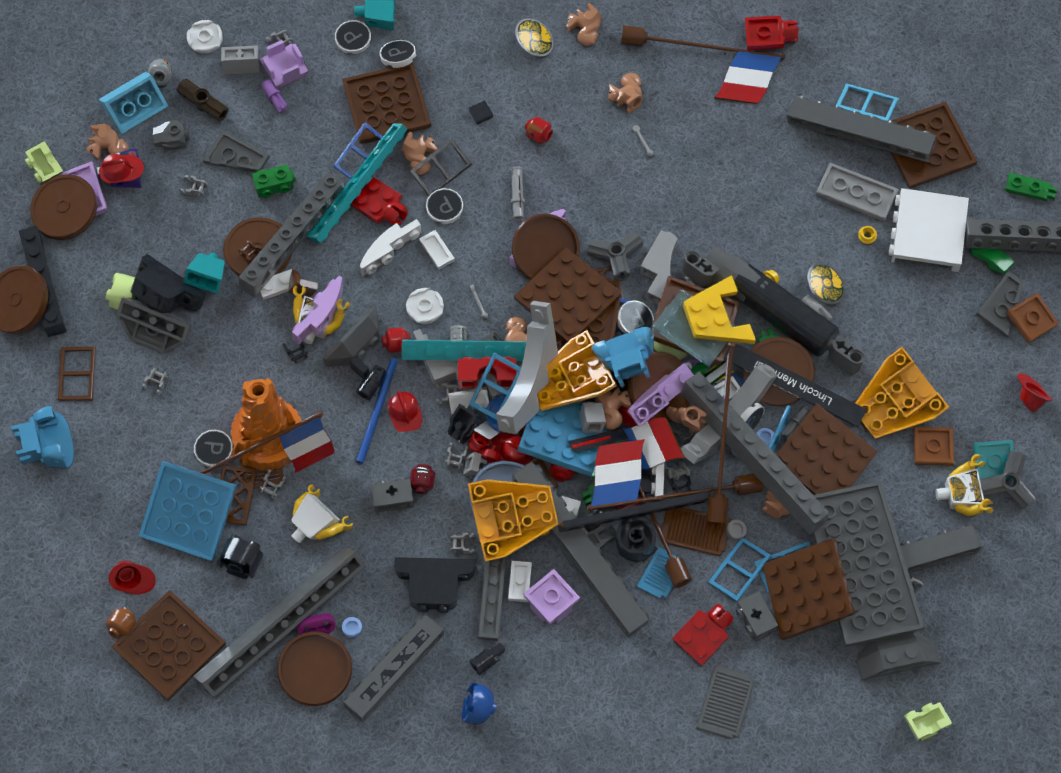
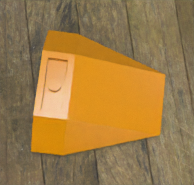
(575, 375)
(892, 391)
(510, 515)

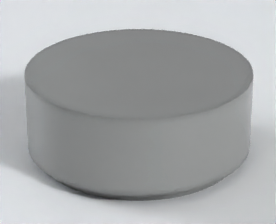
(736, 529)

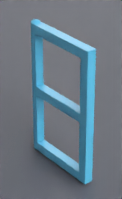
(871, 93)

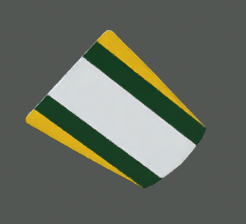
(716, 373)

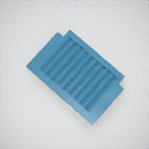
(655, 578)

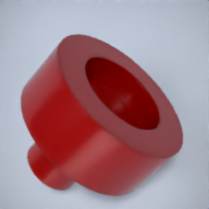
(491, 454)

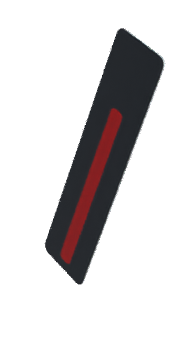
(597, 440)

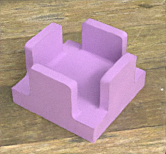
(283, 64)
(551, 598)

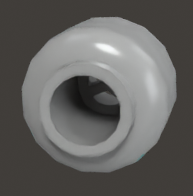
(160, 71)

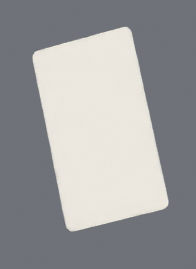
(485, 430)

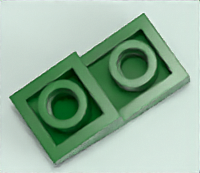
(996, 259)

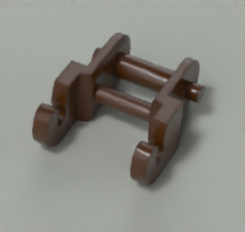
(249, 245)

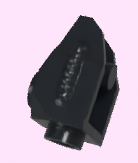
(464, 422)

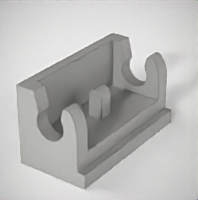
(240, 59)

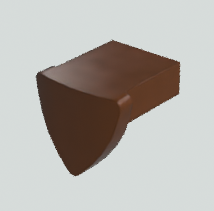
(294, 280)

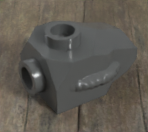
(171, 135)

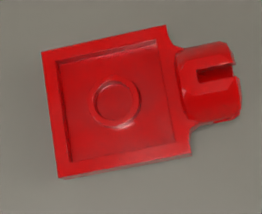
(769, 32)
(380, 203)
(704, 633)

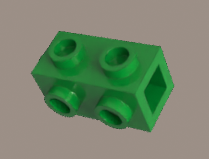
(273, 181)

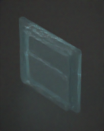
(675, 327)

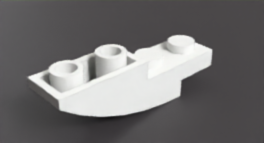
(383, 248)

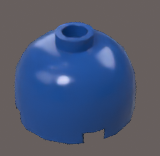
(478, 704)

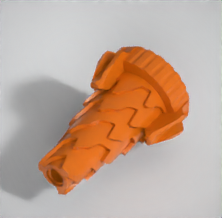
(259, 418)

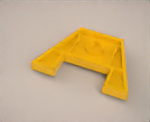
(709, 318)

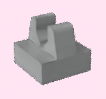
(472, 464)

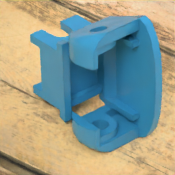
(626, 353)
(47, 441)

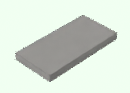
(857, 192)

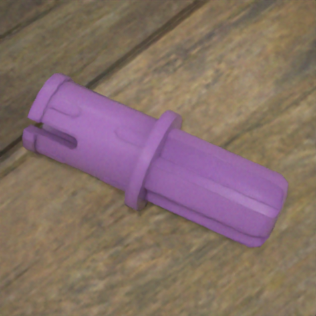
(274, 95)

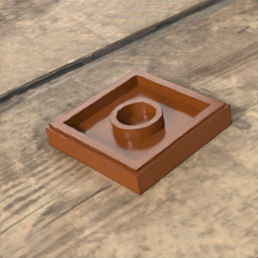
(1032, 318)
(933, 446)

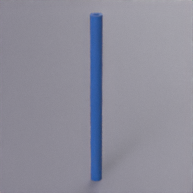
(376, 411)

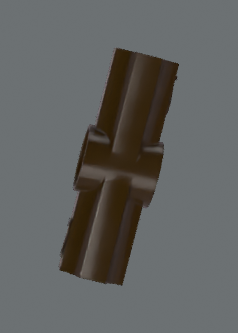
(209, 105)

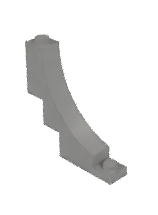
(657, 264)
(446, 370)
(533, 376)
(707, 441)

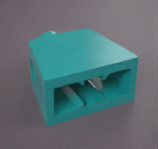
(377, 13)
(205, 272)

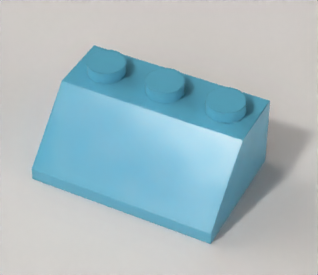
(133, 102)

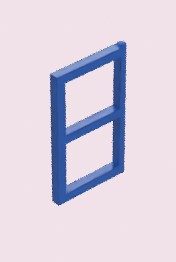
(354, 148)

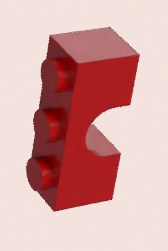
(472, 369)

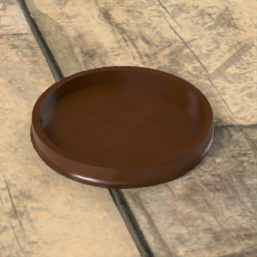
(64, 207)
(255, 230)
(540, 241)
(21, 299)
(788, 355)
(659, 365)
(314, 668)

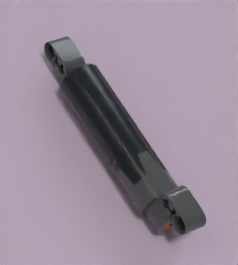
(774, 305)

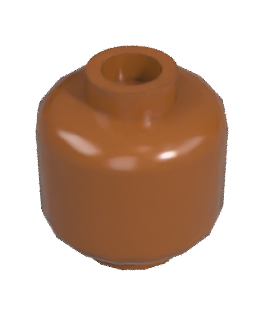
(120, 622)

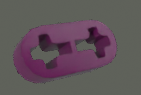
(316, 624)

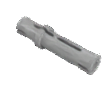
(517, 201)

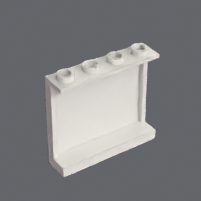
(929, 228)

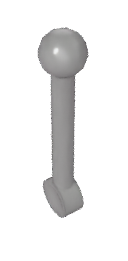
(636, 129)
(484, 315)

